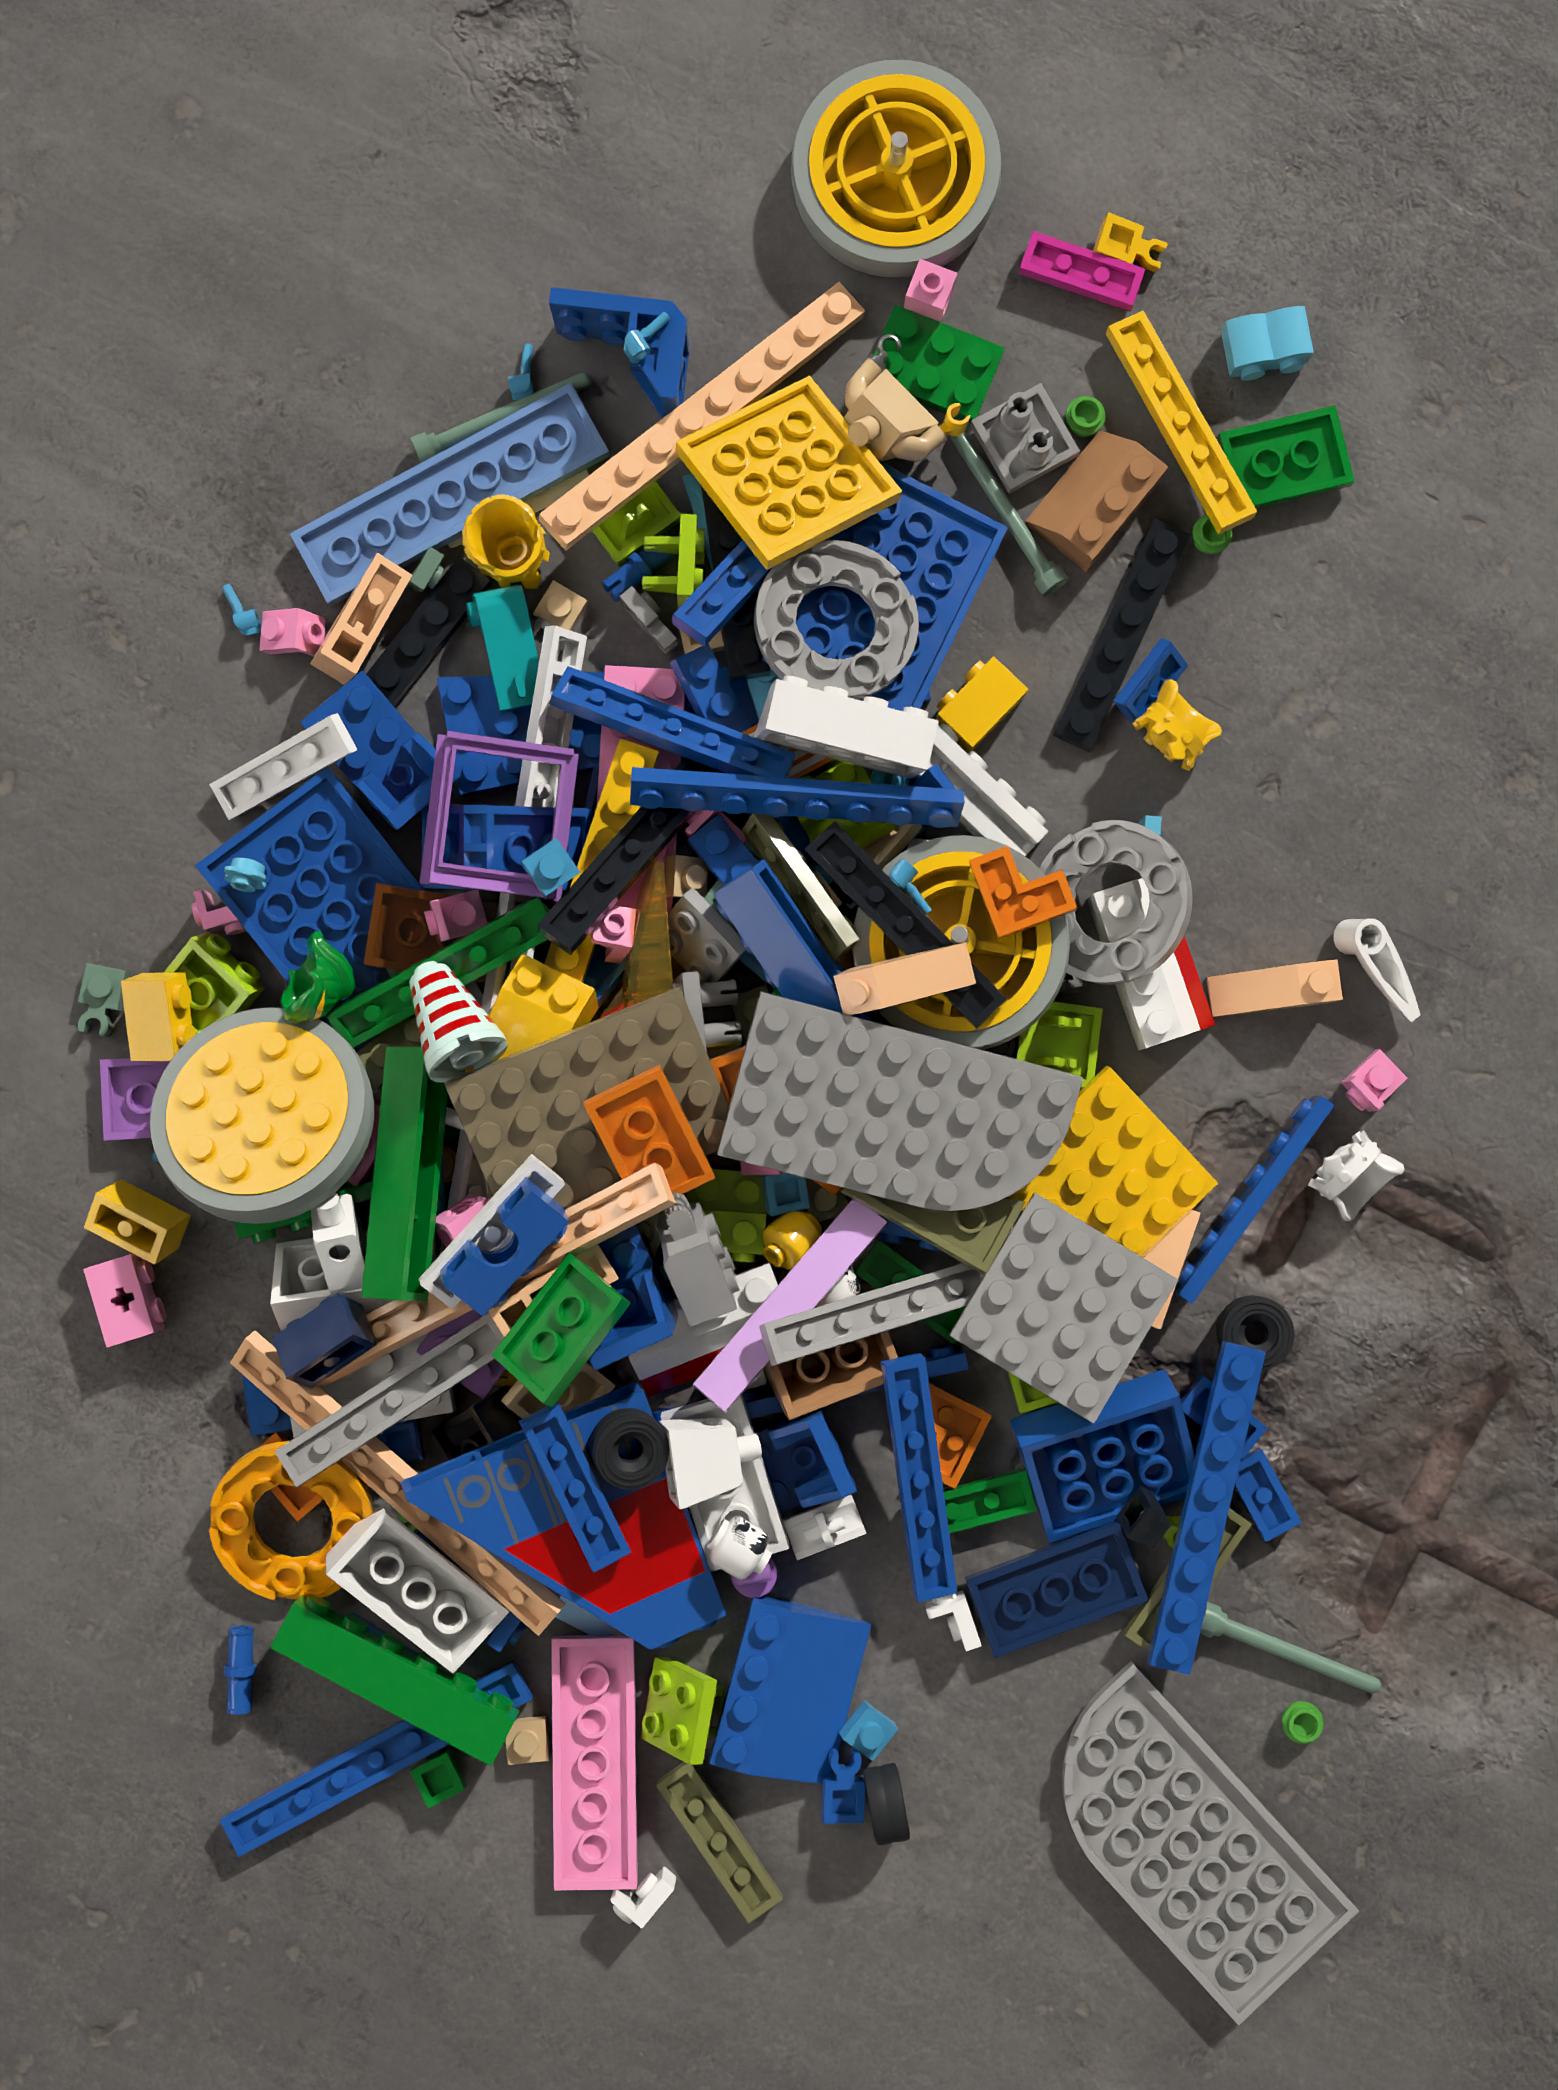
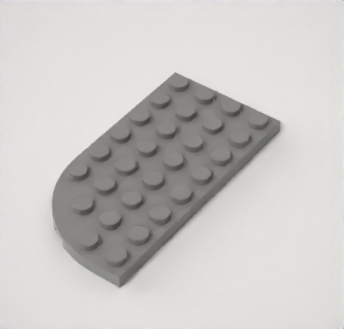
(891, 1109)
(1193, 1847)

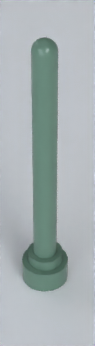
(431, 444)
(1047, 574)
(1216, 1623)

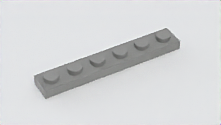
(869, 1313)
(390, 1401)

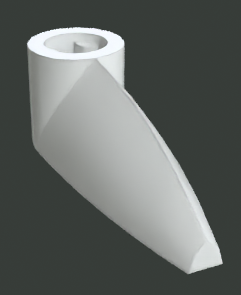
(1379, 959)

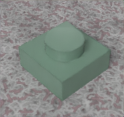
(427, 571)

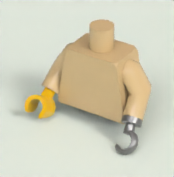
(889, 417)

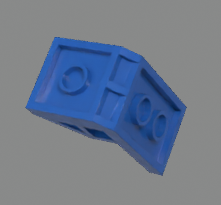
(611, 318)
(391, 759)
(504, 836)
(652, 1308)
(805, 1462)

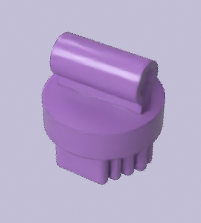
(757, 1584)

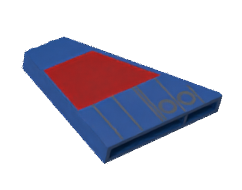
(509, 1509)

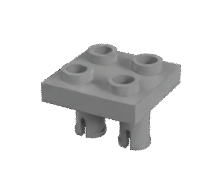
(1024, 438)
(702, 938)
(708, 995)

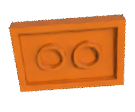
(647, 1126)

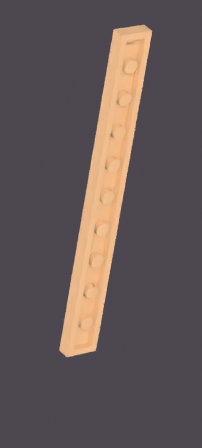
(732, 390)
(590, 1224)
(383, 1472)

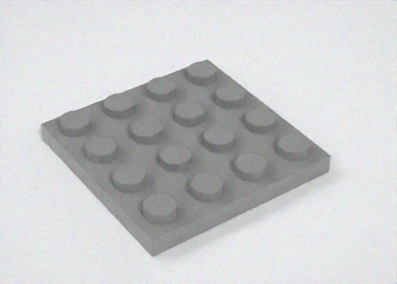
(1063, 1307)

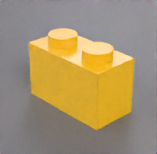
(981, 703)
(157, 1015)
(137, 1221)

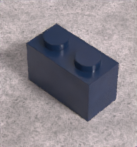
(324, 1340)

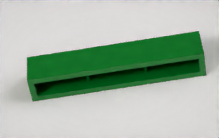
(405, 1178)
(396, 1678)

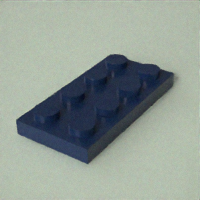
(1056, 1589)

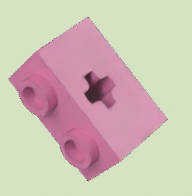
(116, 1279)

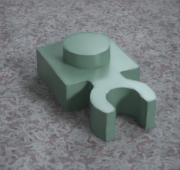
(102, 992)

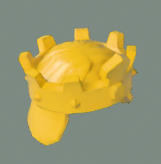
(505, 541)
(1176, 726)

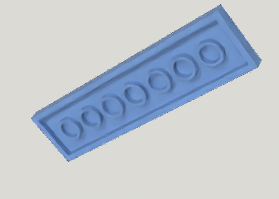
(432, 500)

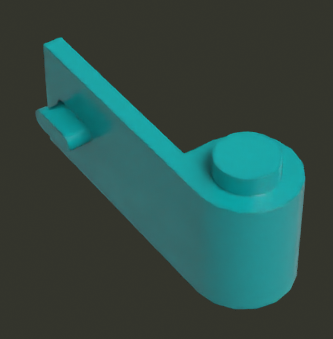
(508, 643)

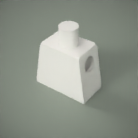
(339, 1223)
(705, 1458)

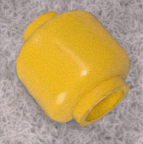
(790, 1238)

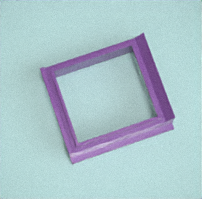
(433, 869)

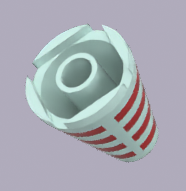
(452, 1024)

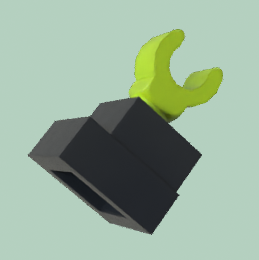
(1146, 1521)

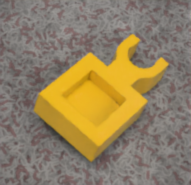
(1123, 241)

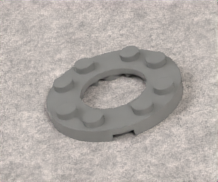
(842, 566)
(1168, 892)

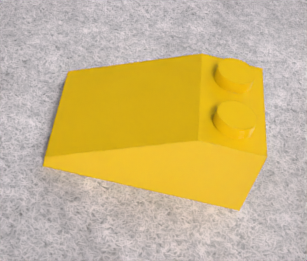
(540, 1005)

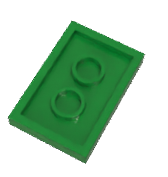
(940, 362)
(1289, 456)
(560, 1329)

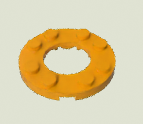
(241, 1547)

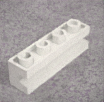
(989, 803)

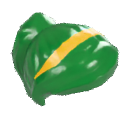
(318, 983)

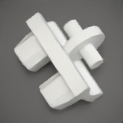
(824, 1526)

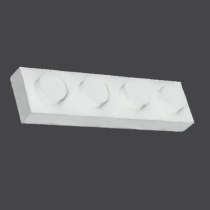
(283, 766)
(487, 1228)

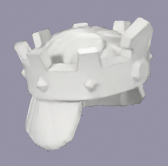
(1355, 1174)

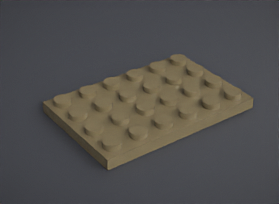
(538, 1094)

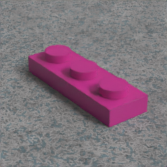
(1081, 271)

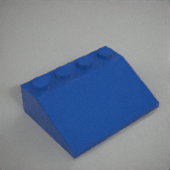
(1091, 1470)
(789, 1691)

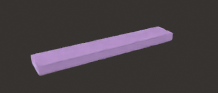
(799, 1291)

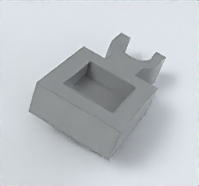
(643, 611)

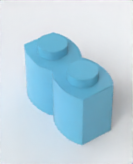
(1267, 342)

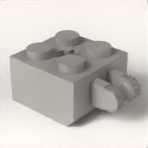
(696, 1261)

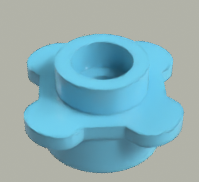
(245, 874)

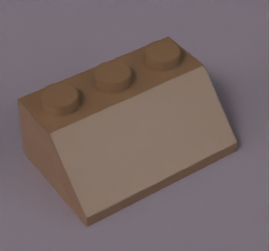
(1096, 497)
(830, 1374)

